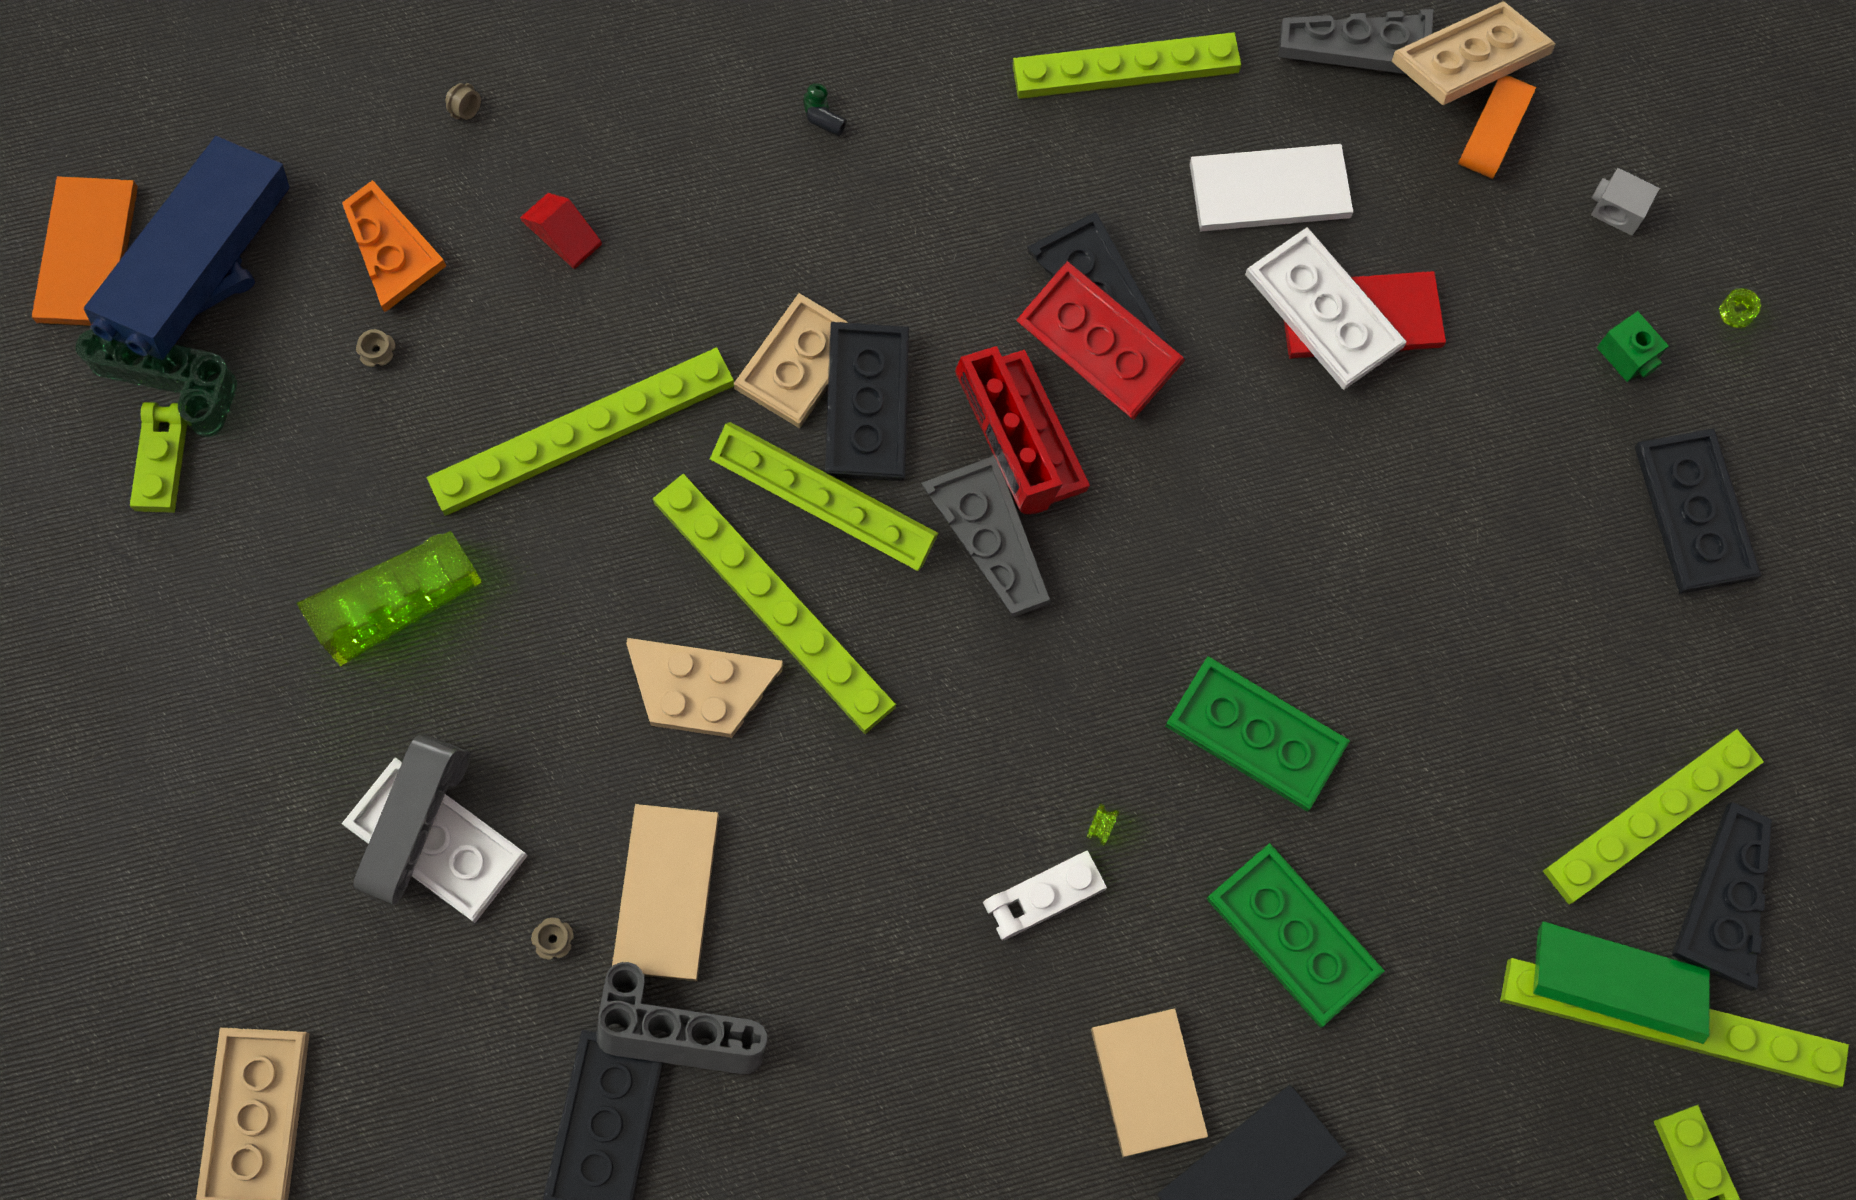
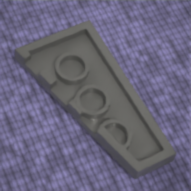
(1354, 40)
(988, 525)

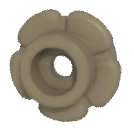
(463, 101)
(371, 339)
(541, 936)

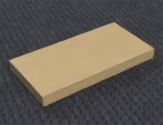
(1473, 52)
(666, 891)
(253, 1115)

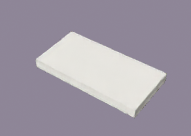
(1271, 187)
(1325, 308)
(462, 855)

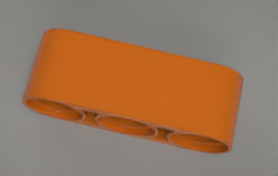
(1497, 126)

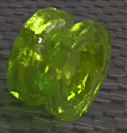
(1745, 317)
(1102, 824)

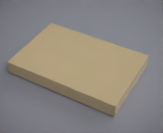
(792, 362)
(1149, 1082)

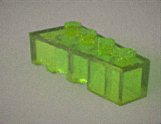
(388, 597)

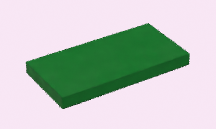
(1257, 733)
(1295, 935)
(1622, 982)

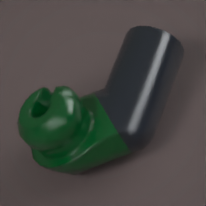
(818, 110)

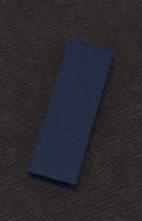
(187, 248)

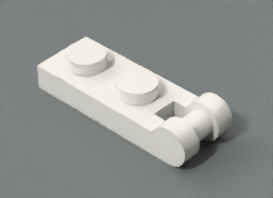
(1046, 894)

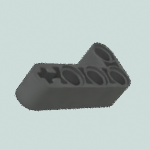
(408, 816)
(679, 1024)

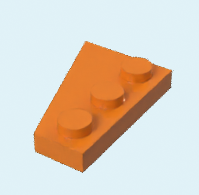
(390, 245)

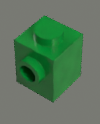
(1633, 347)

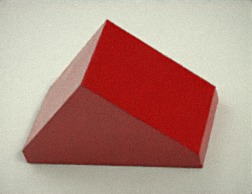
(562, 228)

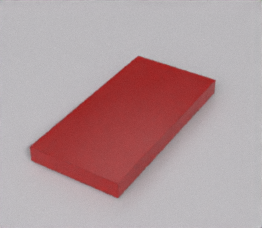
(1406, 301)
(1100, 340)

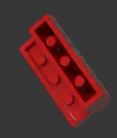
(1021, 428)

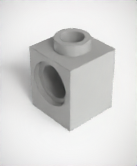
(1623, 201)

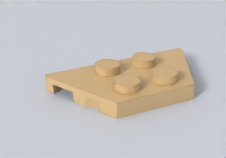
(699, 686)

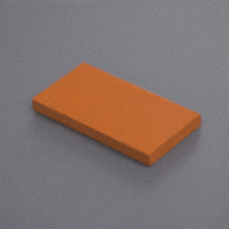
(82, 245)

